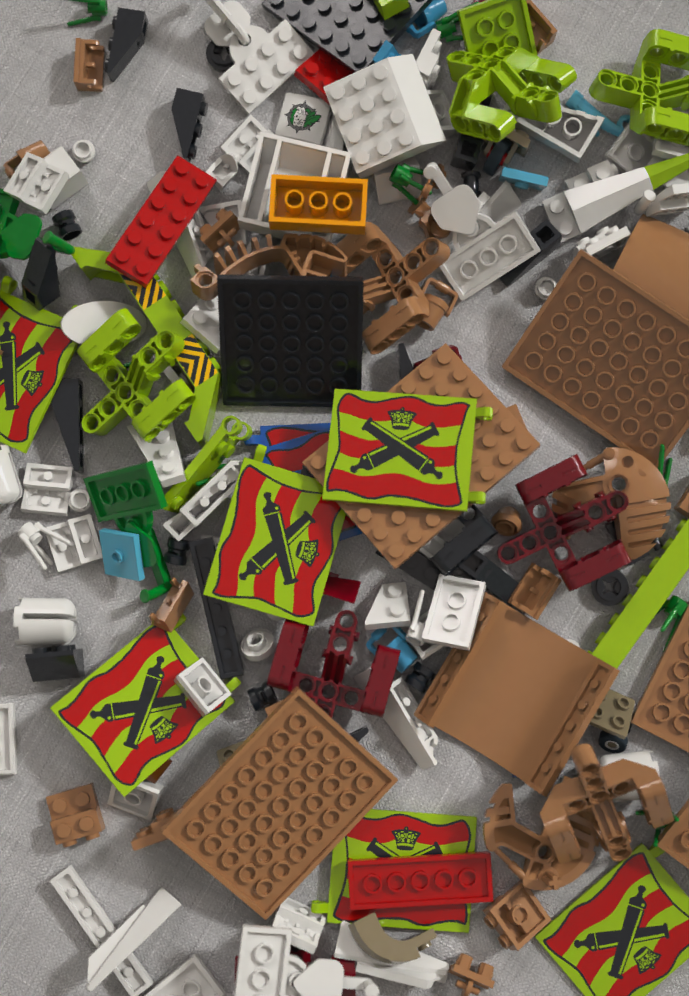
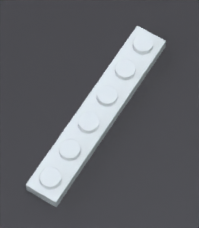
(98, 927)

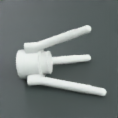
(31, 536)
(416, 628)

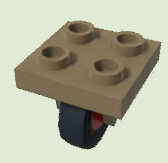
(497, 155)

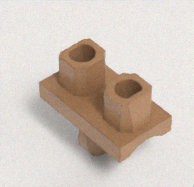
(428, 223)
(221, 232)
(481, 978)

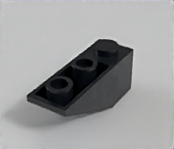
(128, 38)
(187, 113)
(466, 152)
(547, 239)
(40, 278)
(497, 581)

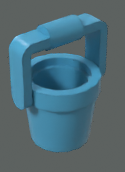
(427, 18)
(407, 655)

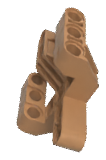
(383, 288)
(595, 789)

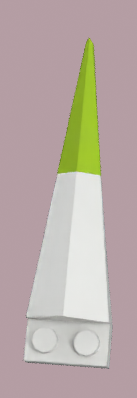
(590, 204)

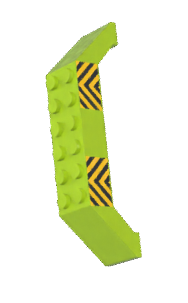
(167, 315)

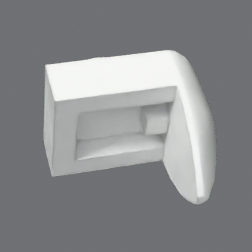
(223, 170)

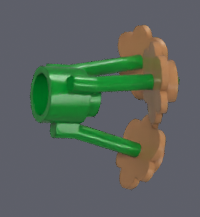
(402, 177)

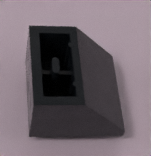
(55, 665)

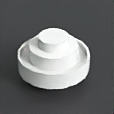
(258, 644)

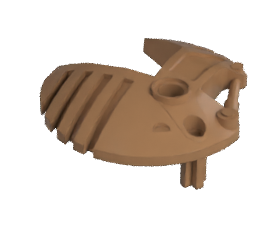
(645, 490)
(544, 871)

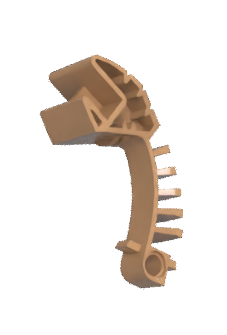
(300, 254)

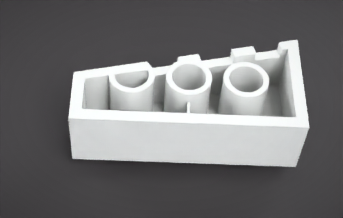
(568, 135)

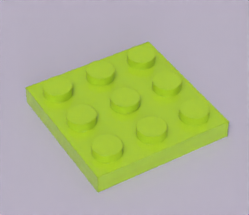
(494, 24)

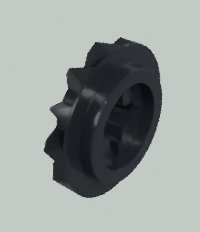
(216, 60)
(620, 588)

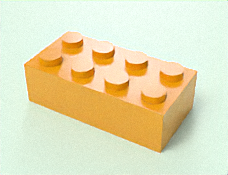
(318, 204)

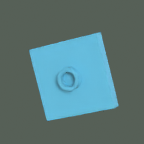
(523, 179)
(122, 554)

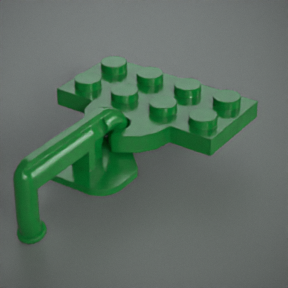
(19, 233)
(129, 499)

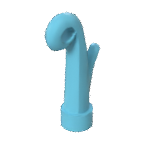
(578, 102)

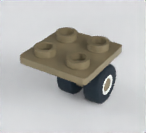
(614, 720)

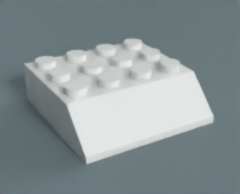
(384, 114)
(285, 157)

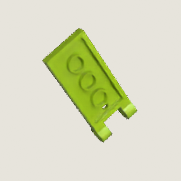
(218, 448)

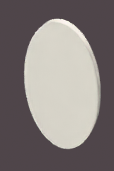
(86, 318)

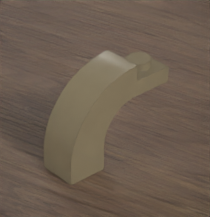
(382, 947)

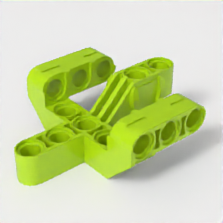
(518, 76)
(644, 95)
(99, 355)

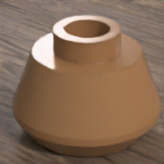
(507, 521)

